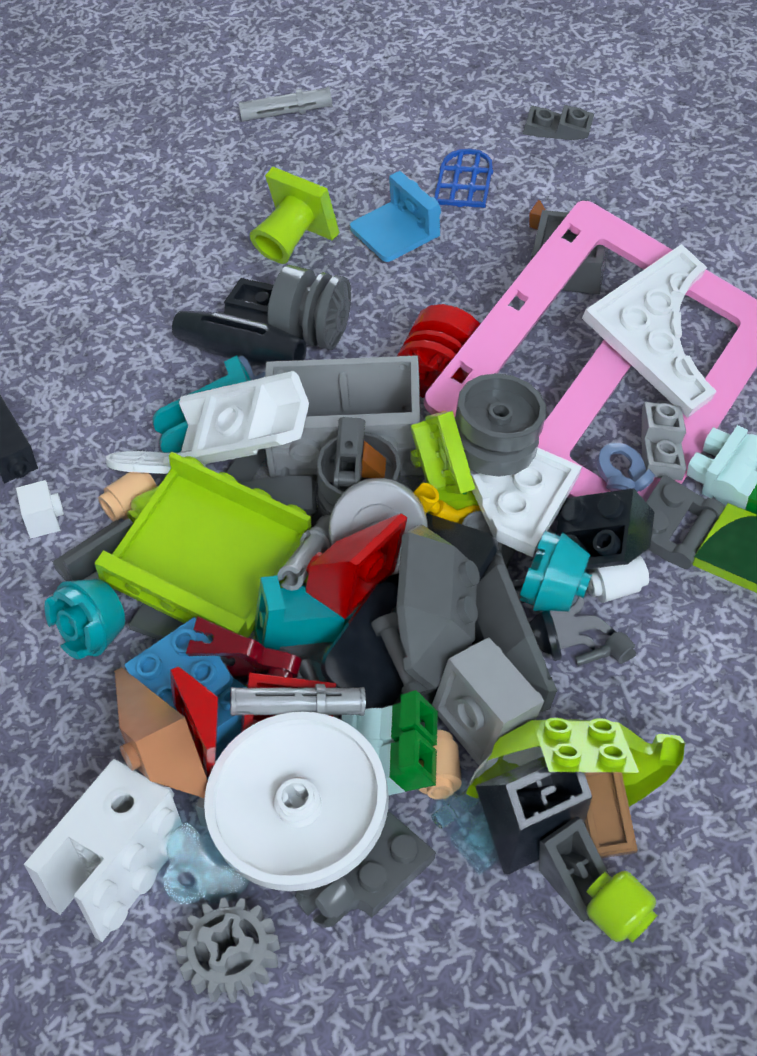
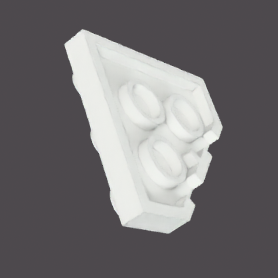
(525, 503)

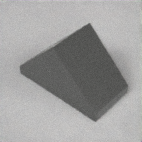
(571, 864)

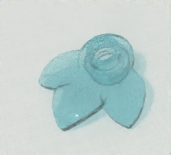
(202, 859)

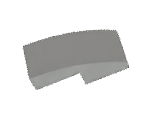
(662, 440)

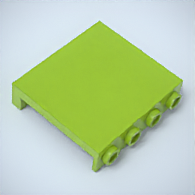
(204, 547)

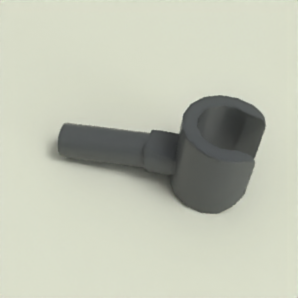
(617, 645)

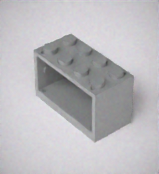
(373, 389)

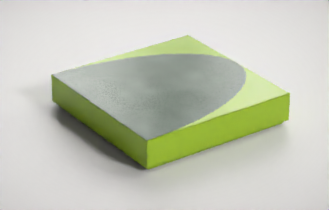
(731, 548)

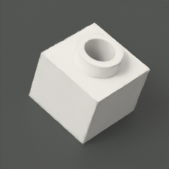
(39, 508)

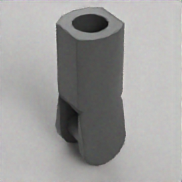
(349, 449)

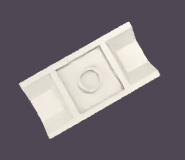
(243, 418)

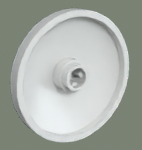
(296, 801)

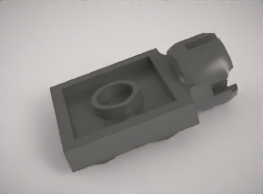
(373, 883)

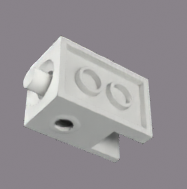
(106, 848)

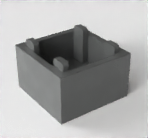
(590, 273)

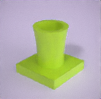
(299, 208)

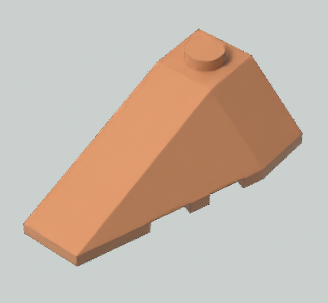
(157, 738)

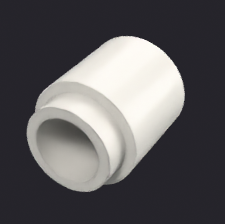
(618, 581)

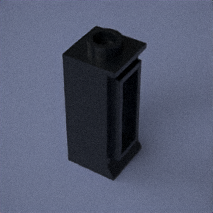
(15, 451)

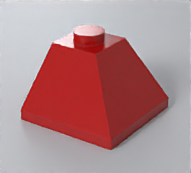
(355, 565)

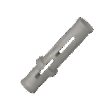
(285, 104)
(311, 543)
(285, 700)

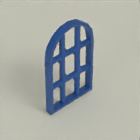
(454, 186)

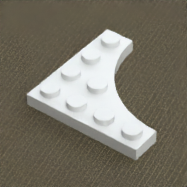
(645, 327)

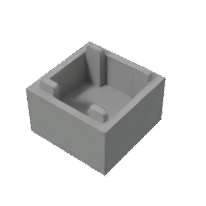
(484, 698)

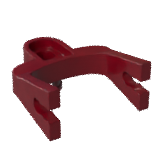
(248, 653)

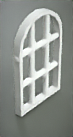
(138, 462)

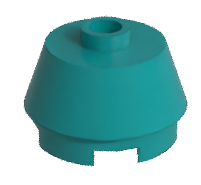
(556, 574)
(86, 616)

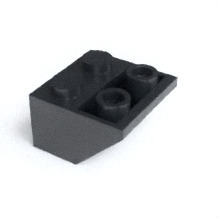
(608, 526)
(530, 806)

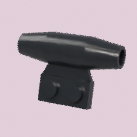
(241, 328)

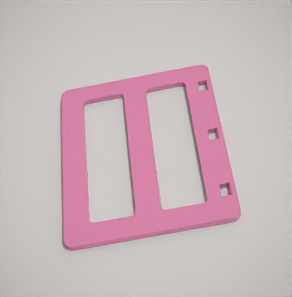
(539, 286)

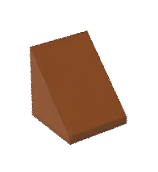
(535, 215)
(372, 462)

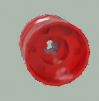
(436, 340)

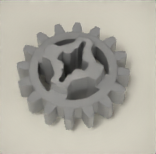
(238, 965)

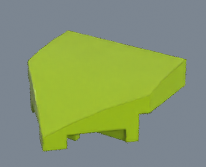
(441, 453)

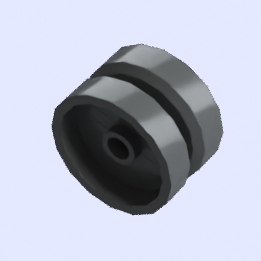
(499, 423)

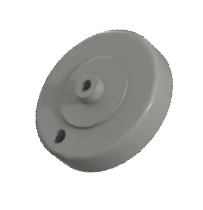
(372, 503)

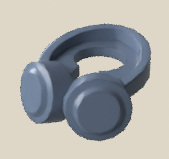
(613, 477)

